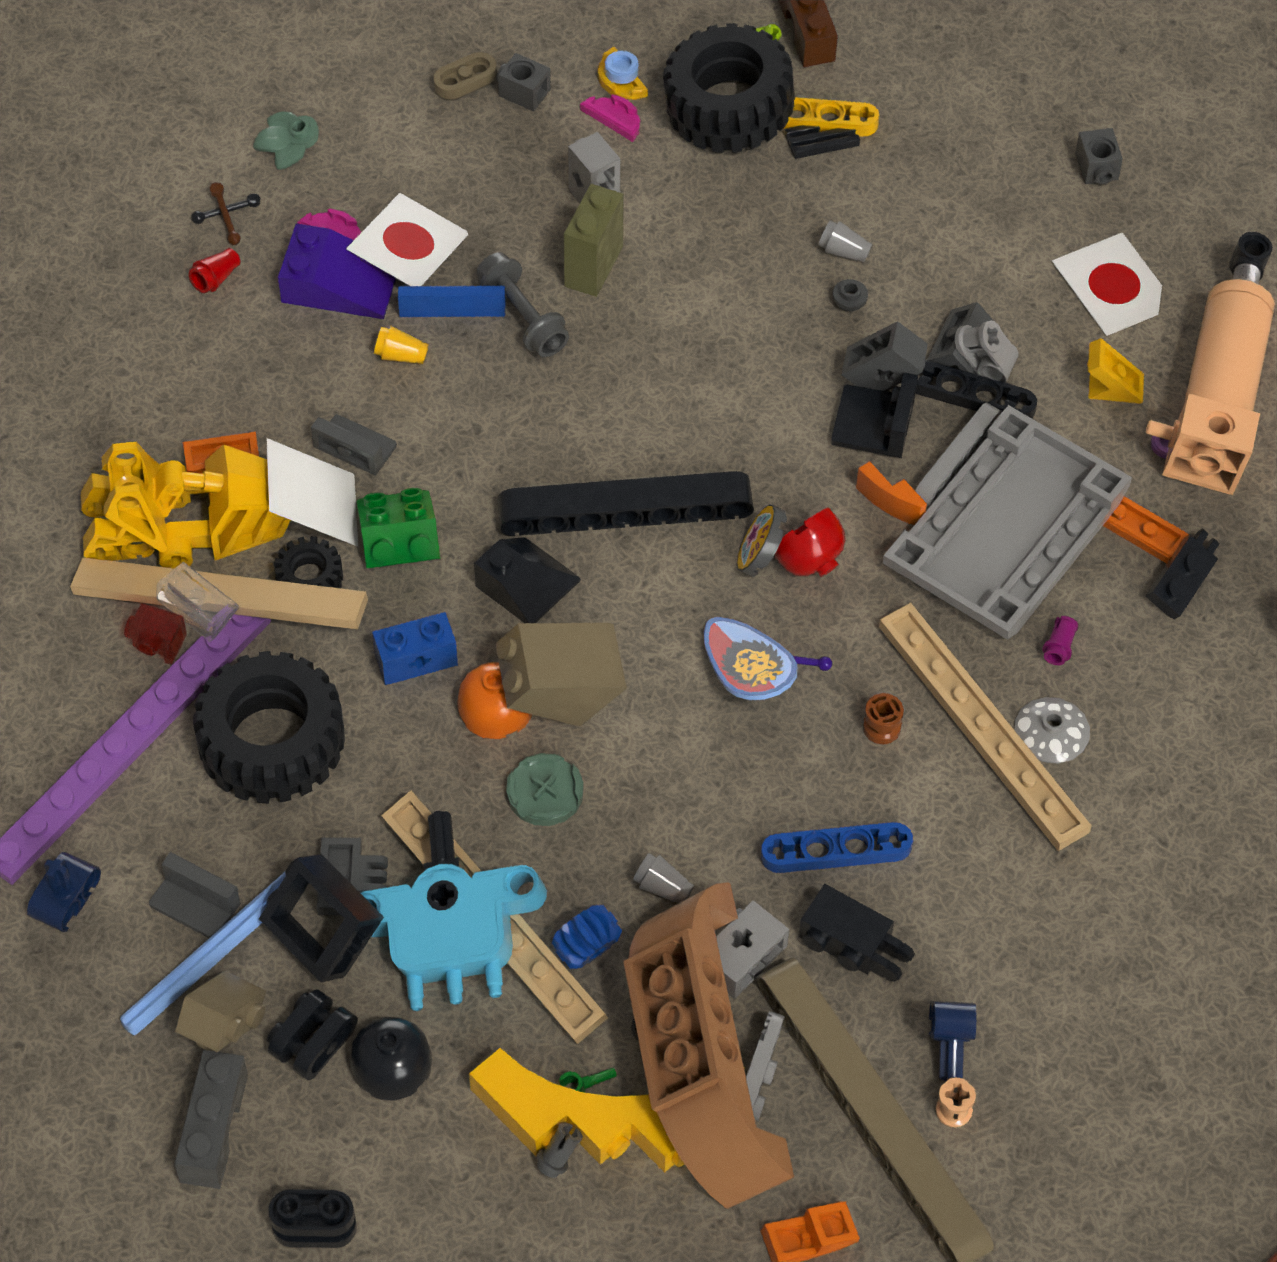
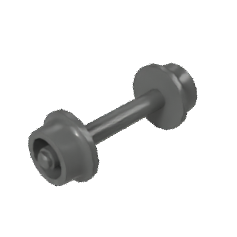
(546, 332)

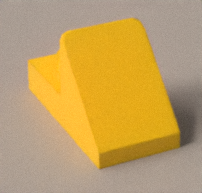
(1113, 375)

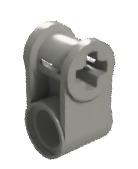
(987, 350)

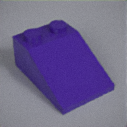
(329, 277)

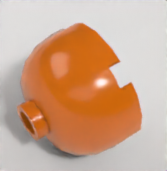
(484, 704)

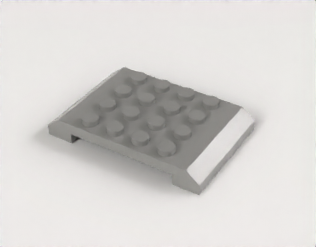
(1009, 523)

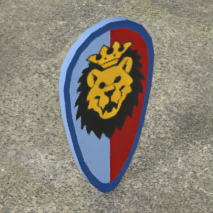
(748, 660)

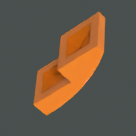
(897, 500)
(811, 1235)

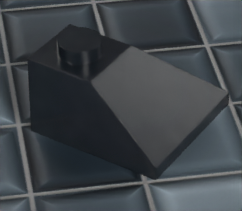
(523, 578)

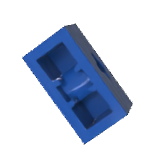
(415, 648)

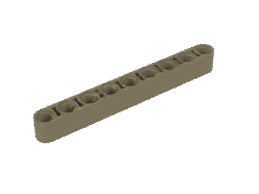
(877, 1113)

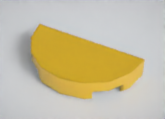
(632, 90)

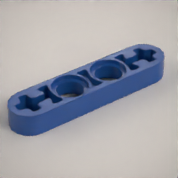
(835, 842)

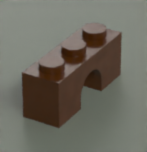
(813, 30)

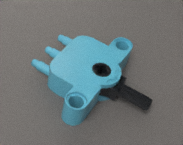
(460, 938)

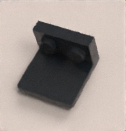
(875, 418)

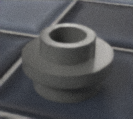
(847, 301)

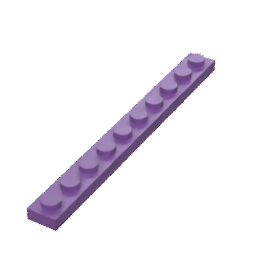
(121, 745)

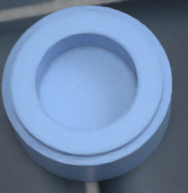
(621, 67)

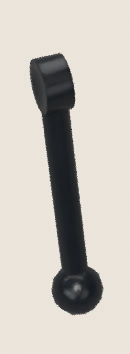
(253, 200)

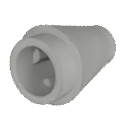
(844, 242)
(662, 879)

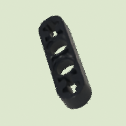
(970, 386)

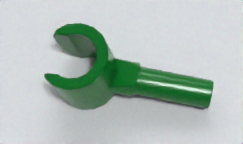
(587, 1081)

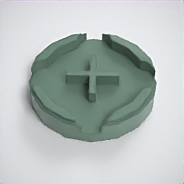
(544, 789)

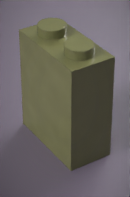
(593, 240)

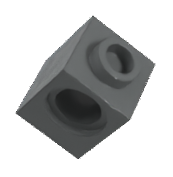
(524, 81)
(1098, 156)

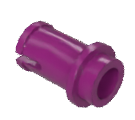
(1057, 648)

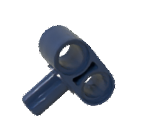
(63, 890)
(952, 1026)

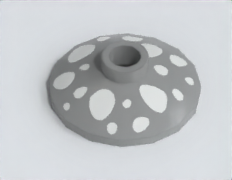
(1049, 742)

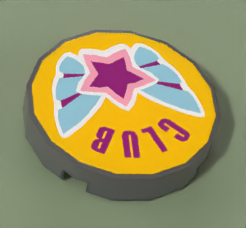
(761, 540)

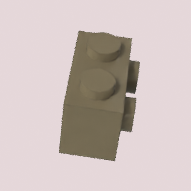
(221, 1011)

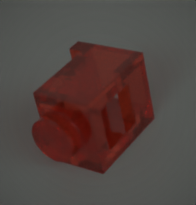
(156, 632)

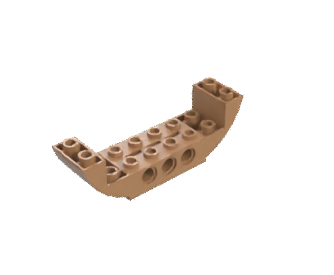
(695, 1053)

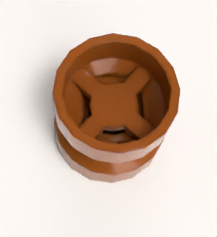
(886, 727)

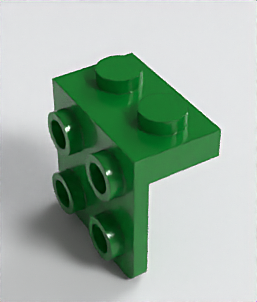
(398, 528)

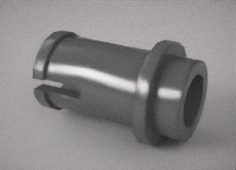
(554, 1158)

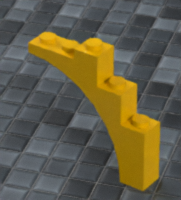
(536, 1107)

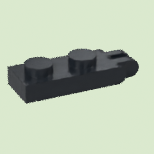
(1183, 574)

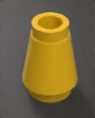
(400, 346)

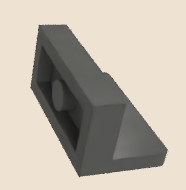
(944, 349)
(352, 443)
(194, 896)

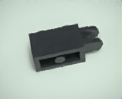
(853, 934)

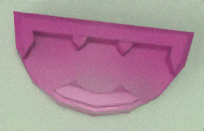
(614, 113)
(334, 220)

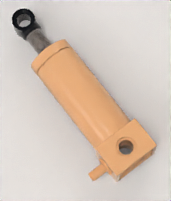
(1218, 417)

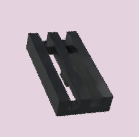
(806, 135)

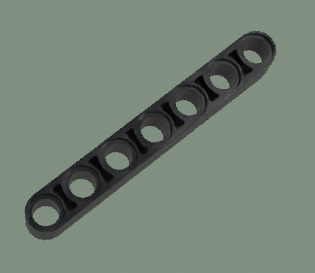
(625, 502)

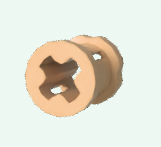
(945, 1106)

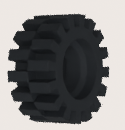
(309, 553)

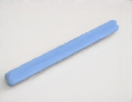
(198, 963)

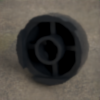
(390, 1058)

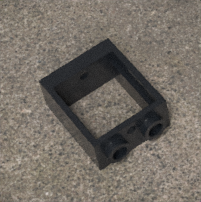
(352, 935)

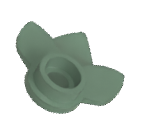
(287, 137)

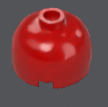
(813, 545)

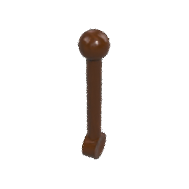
(217, 191)

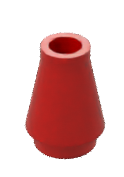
(213, 270)

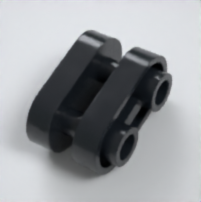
(308, 1013)
(312, 1218)

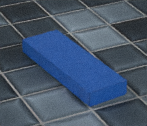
(451, 301)

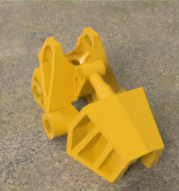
(144, 492)

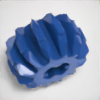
(586, 936)

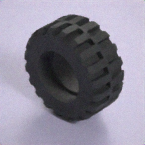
(725, 56)
(261, 685)

